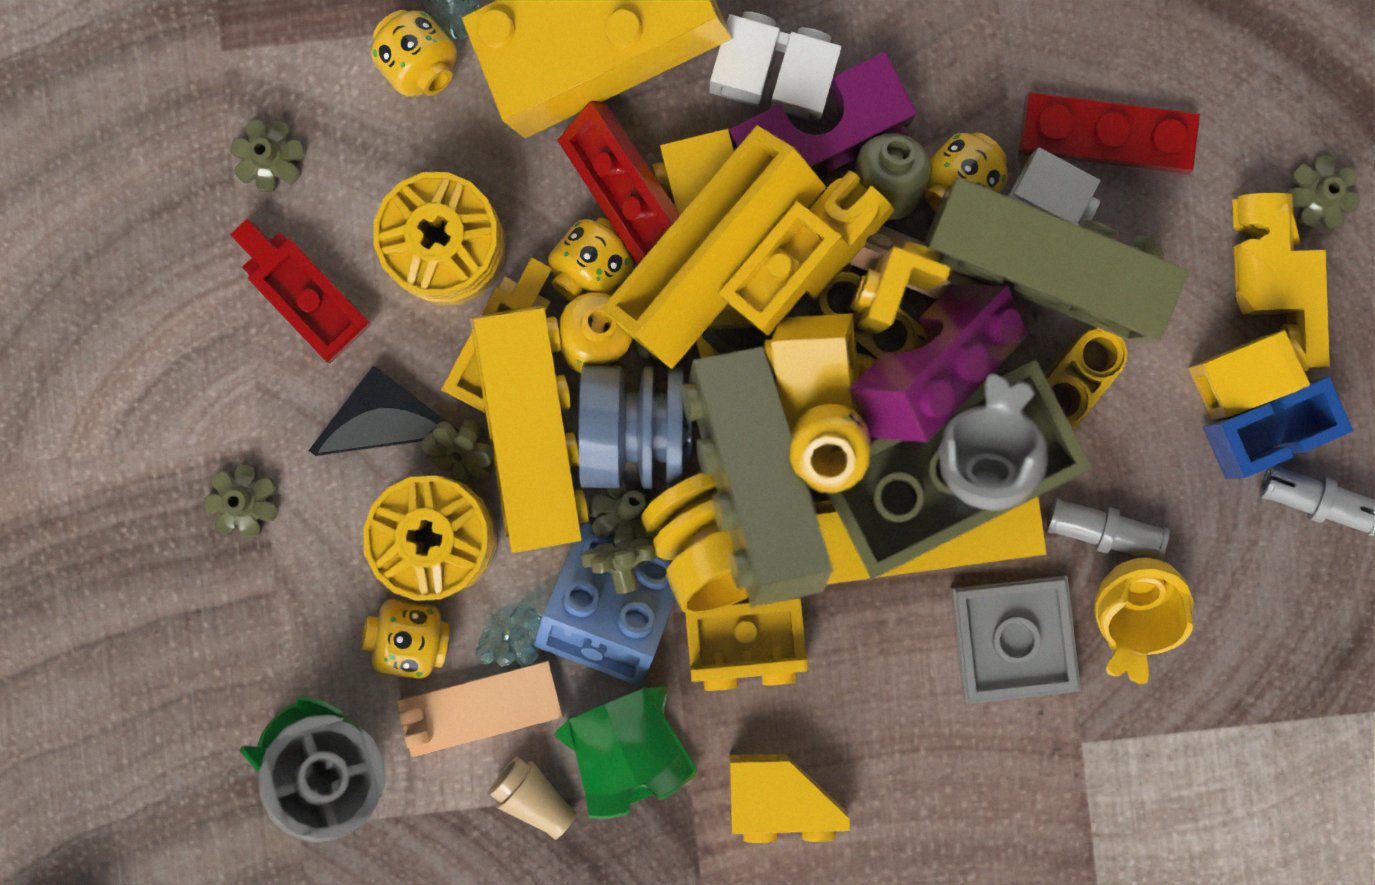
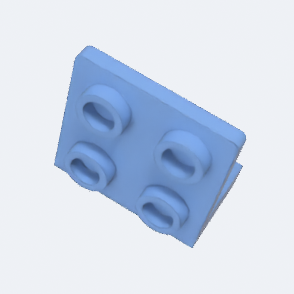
(604, 628)

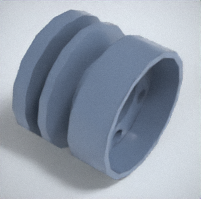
(630, 427)

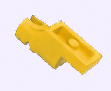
(806, 251)
(1278, 279)

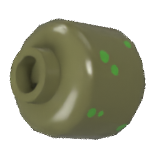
(896, 169)

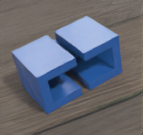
(1292, 421)

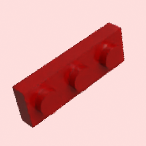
(1109, 133)
(618, 178)

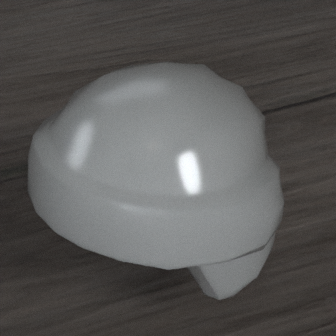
(994, 451)

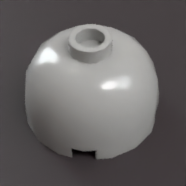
(321, 779)

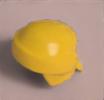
(1142, 612)

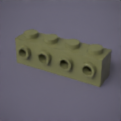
(759, 493)

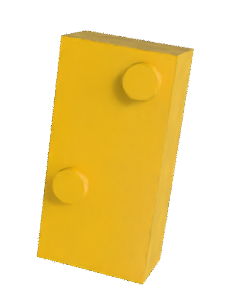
(561, 54)

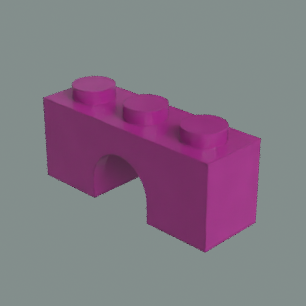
(868, 103)
(919, 390)

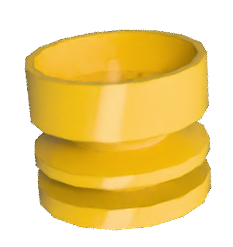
(441, 273)
(456, 514)
(688, 534)

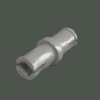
(1319, 499)
(1107, 530)

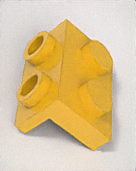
(882, 288)
(747, 644)

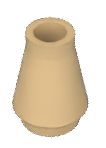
(531, 798)

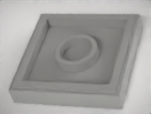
(1015, 639)

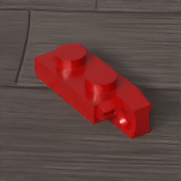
(300, 291)

